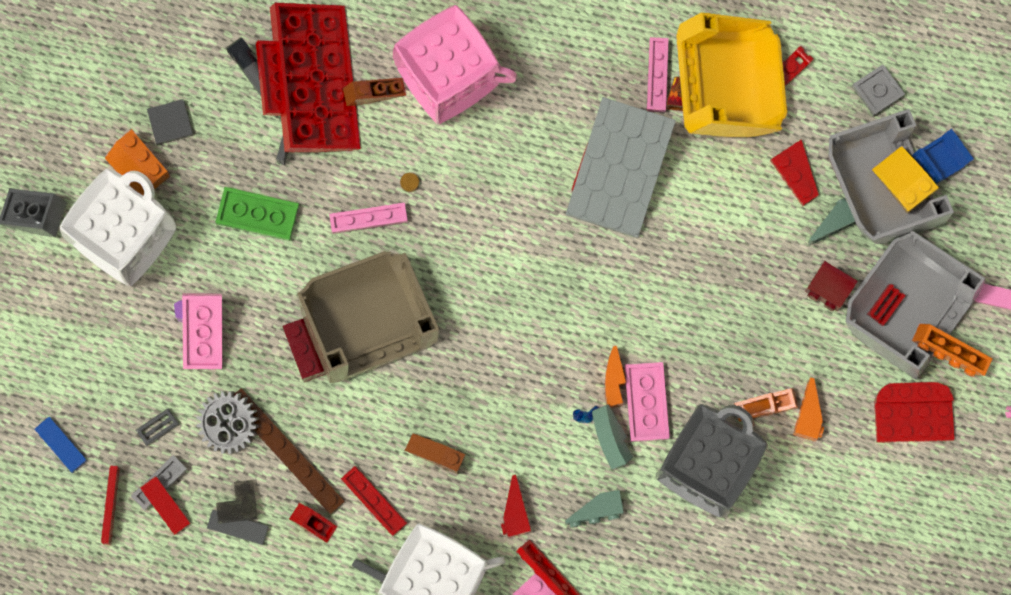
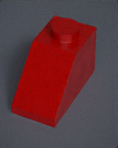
(313, 522)

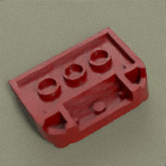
(914, 413)

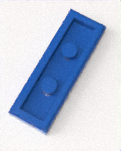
(60, 444)

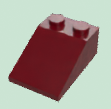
(830, 286)

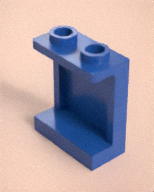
(943, 157)

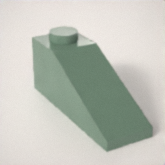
(837, 220)

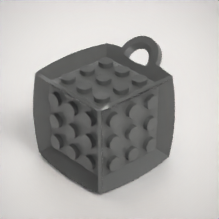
(713, 459)

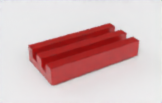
(890, 287)

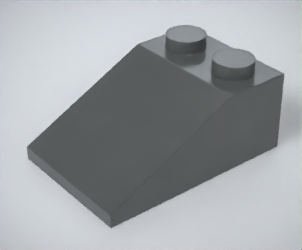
(33, 212)

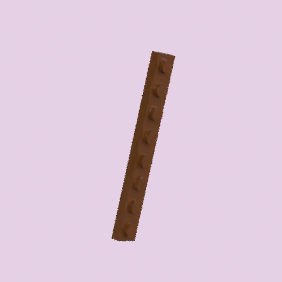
(294, 459)

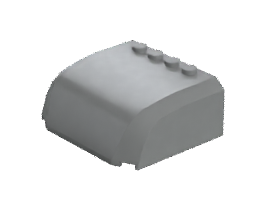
(873, 207)
(936, 294)

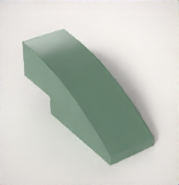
(611, 437)

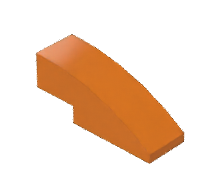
(614, 379)
(769, 403)

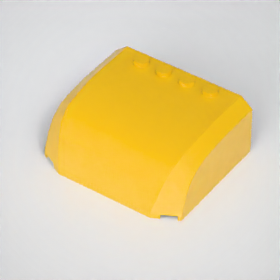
(730, 76)

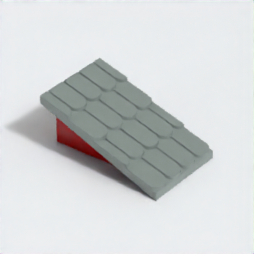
(620, 167)

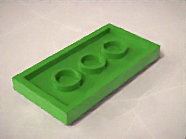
(257, 213)

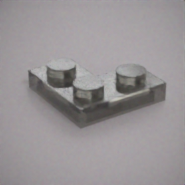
(242, 508)

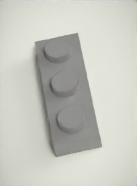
(166, 474)

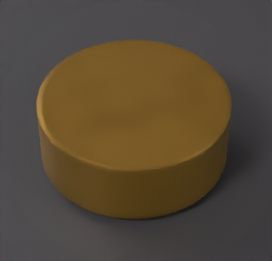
(409, 182)

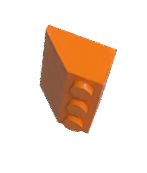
(132, 155)

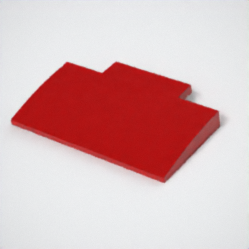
(306, 75)

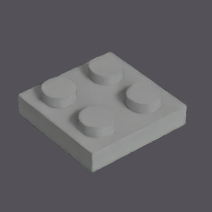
(878, 90)

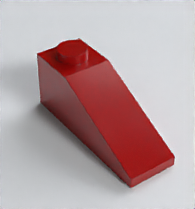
(515, 515)

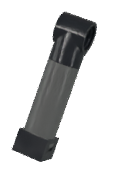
(243, 56)

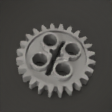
(240, 411)

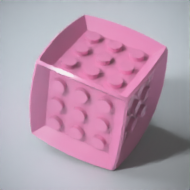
(448, 64)

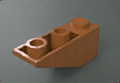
(373, 91)

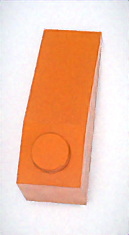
(810, 416)

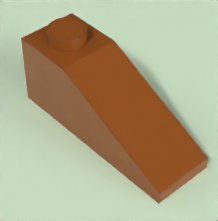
(435, 453)

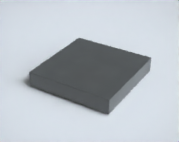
(170, 122)

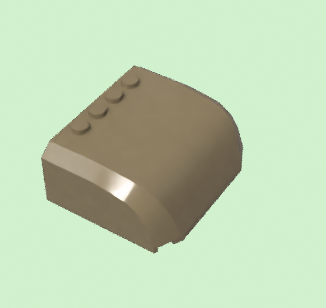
(367, 315)

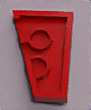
(796, 172)

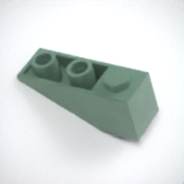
(602, 506)

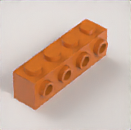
(951, 349)

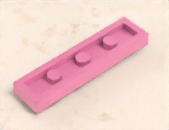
(657, 74)
(368, 218)

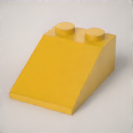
(905, 179)

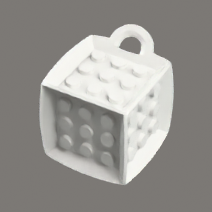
(118, 225)
(435, 566)

